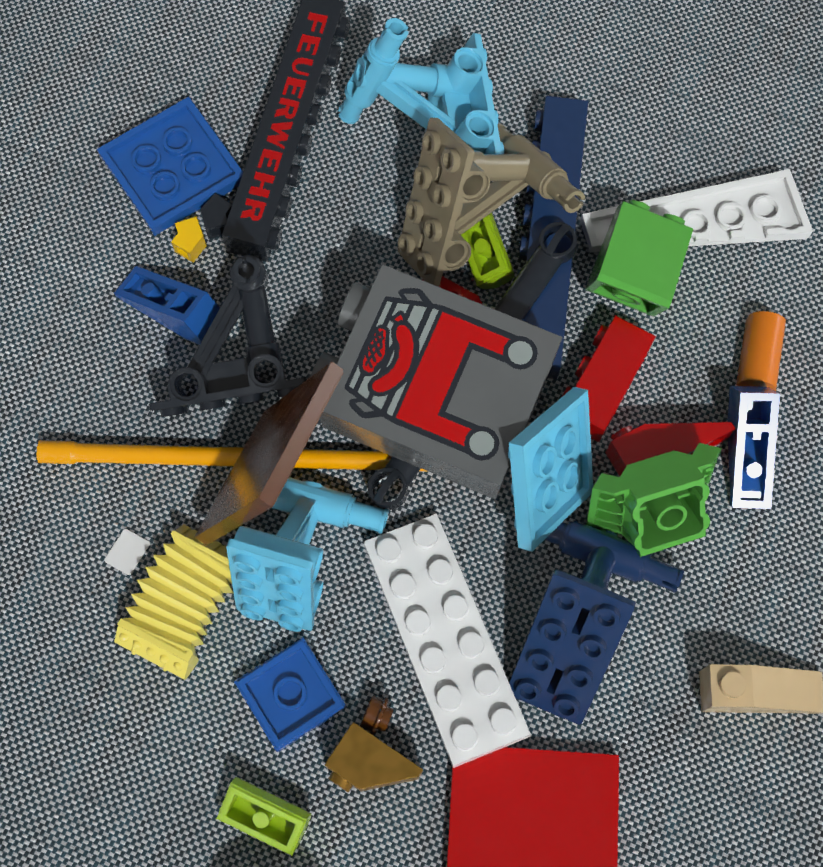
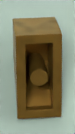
(368, 763)

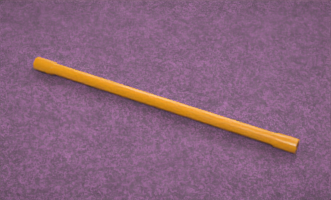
(72, 452)

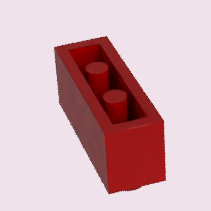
(611, 370)

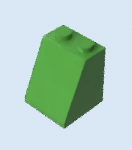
(640, 258)

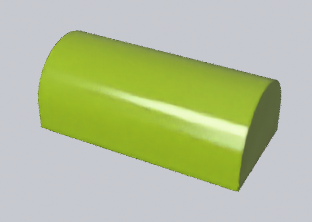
(488, 254)
(264, 816)

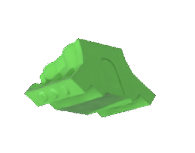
(656, 499)

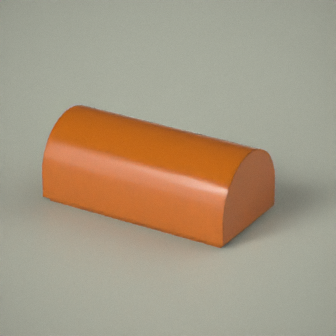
(761, 350)

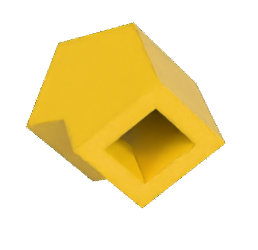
(189, 240)

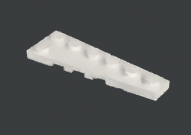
(724, 213)

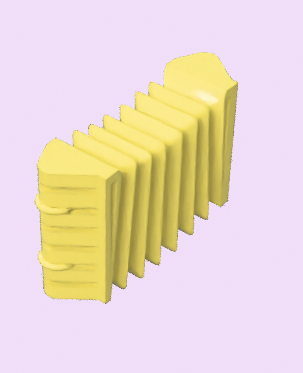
(176, 603)

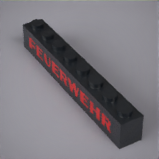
(286, 129)

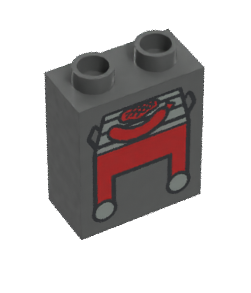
(436, 378)

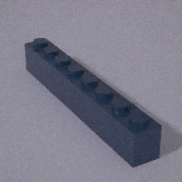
(562, 136)

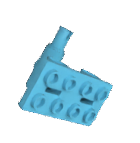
(456, 92)
(279, 572)

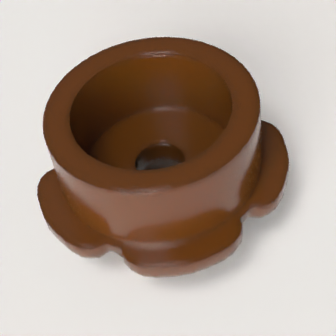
(377, 715)

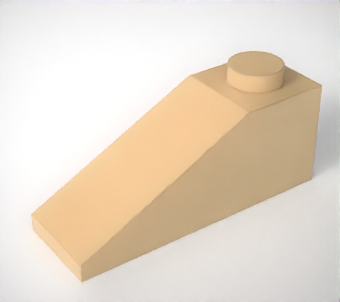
(760, 689)

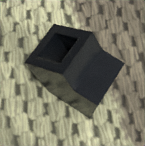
(215, 215)

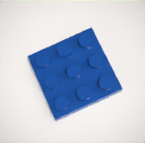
(171, 165)

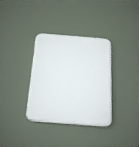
(127, 552)

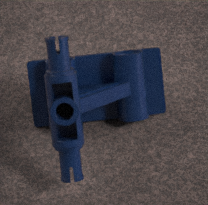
(582, 621)

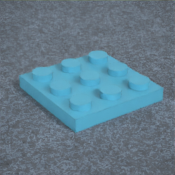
(551, 468)

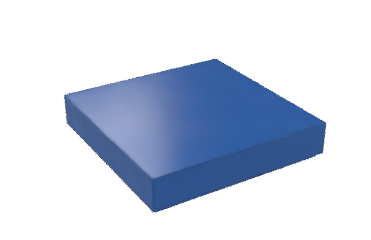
(290, 695)

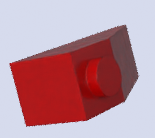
(652, 440)

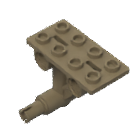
(456, 193)

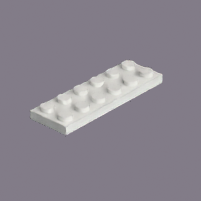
(446, 641)

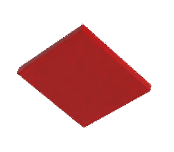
(534, 810)

